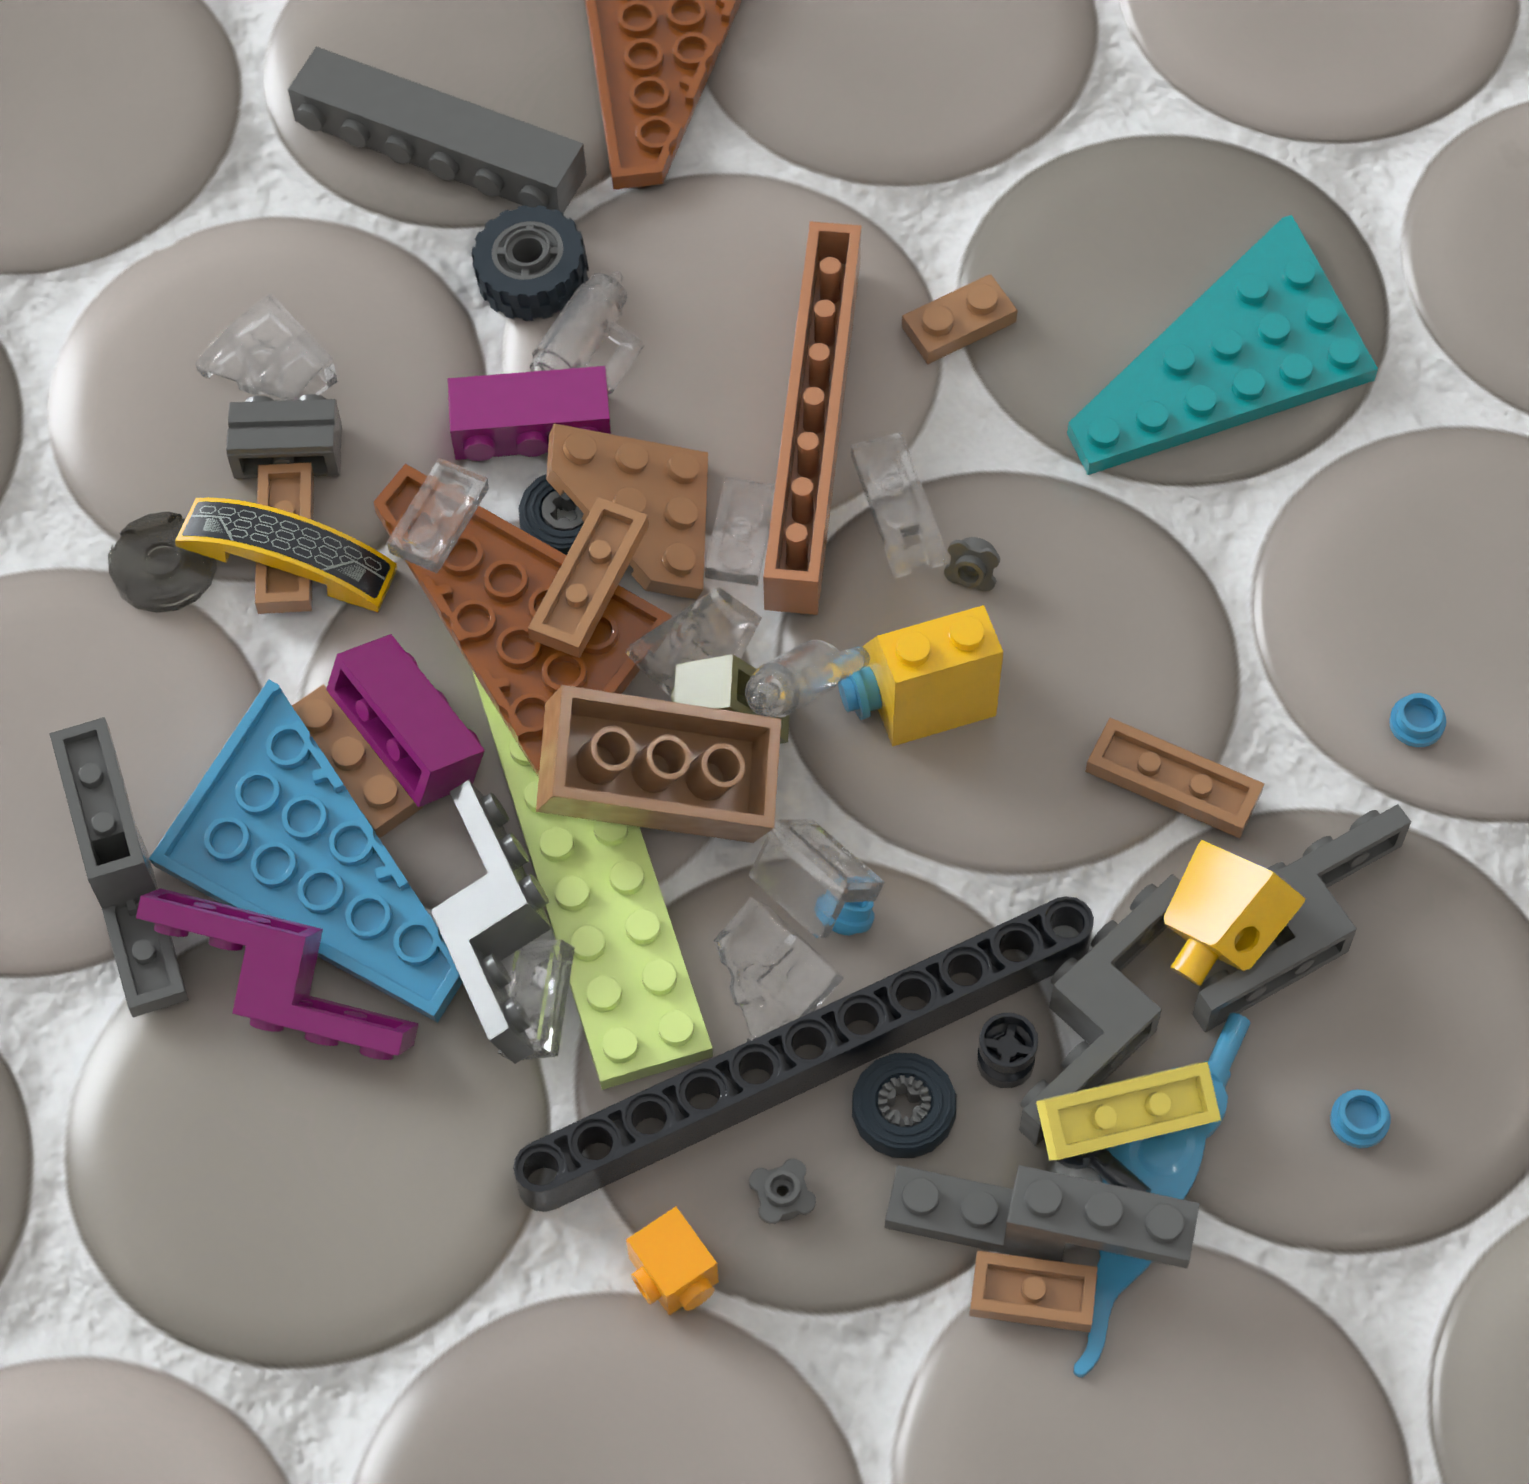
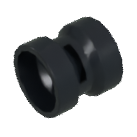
(1008, 1037)

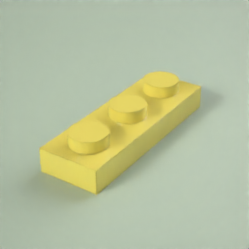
(1128, 1111)

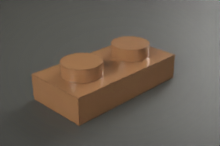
(959, 318)
(1033, 1291)

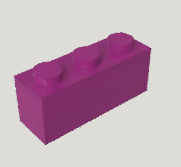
(517, 410)
(404, 719)

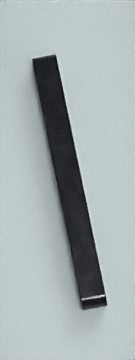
(792, 1074)

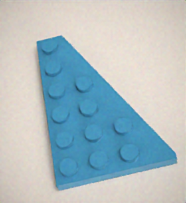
(289, 842)

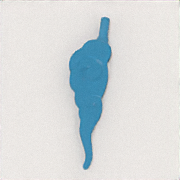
(1168, 1168)

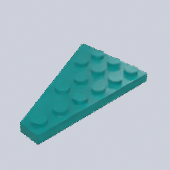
(1241, 352)

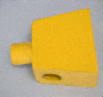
(1227, 912)

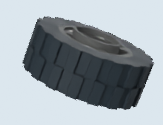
(529, 262)

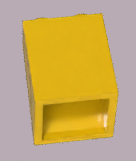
(937, 674)

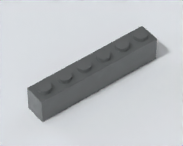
(437, 131)

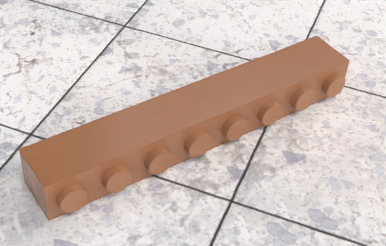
(812, 419)

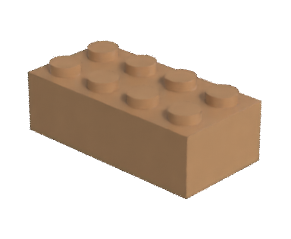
(658, 764)

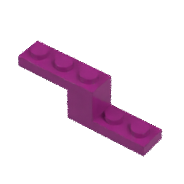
(277, 973)

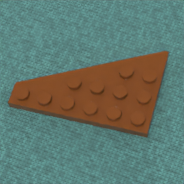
(651, 75)
(488, 601)

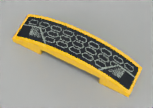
(290, 544)

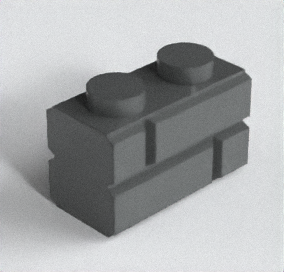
(284, 433)

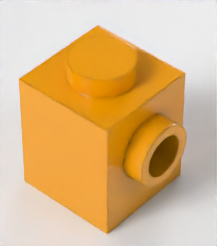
(672, 1263)

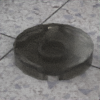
(154, 571)

